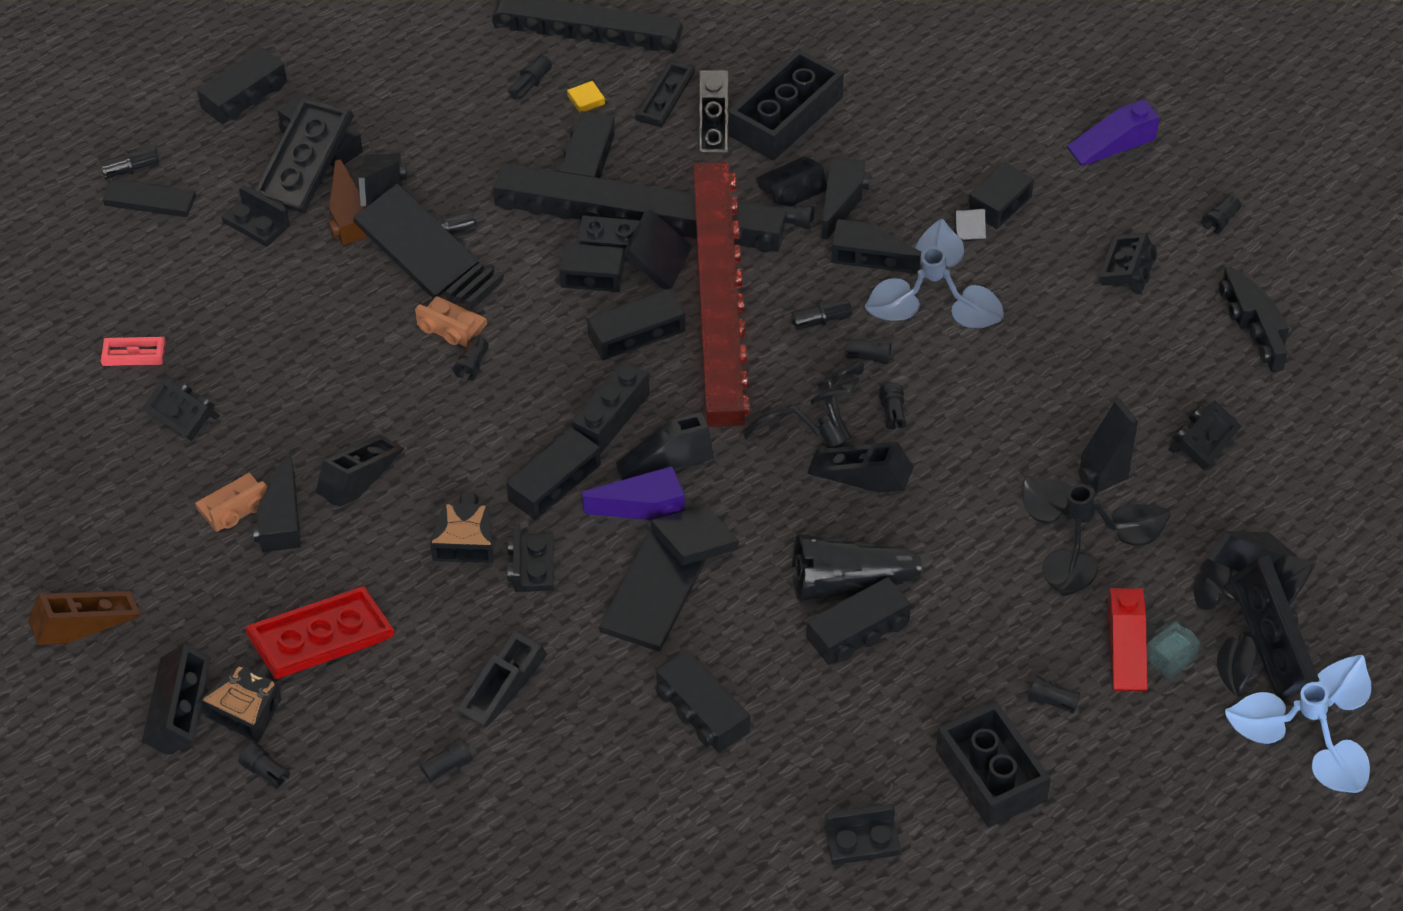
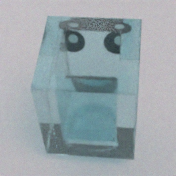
(1172, 650)

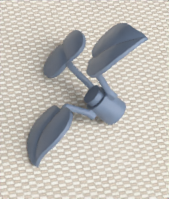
(939, 249)

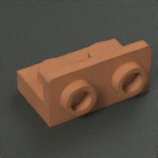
(449, 321)
(232, 502)

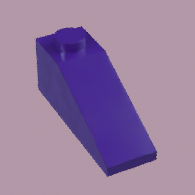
(1118, 132)
(637, 497)

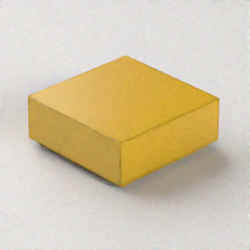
(586, 96)

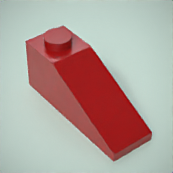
(1127, 638)

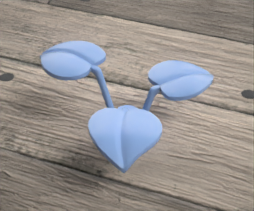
(1343, 683)

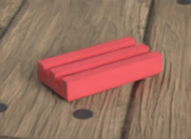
(133, 354)

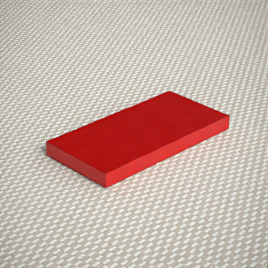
(319, 632)

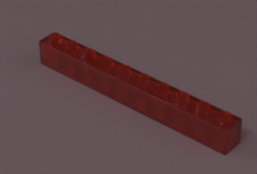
(719, 295)

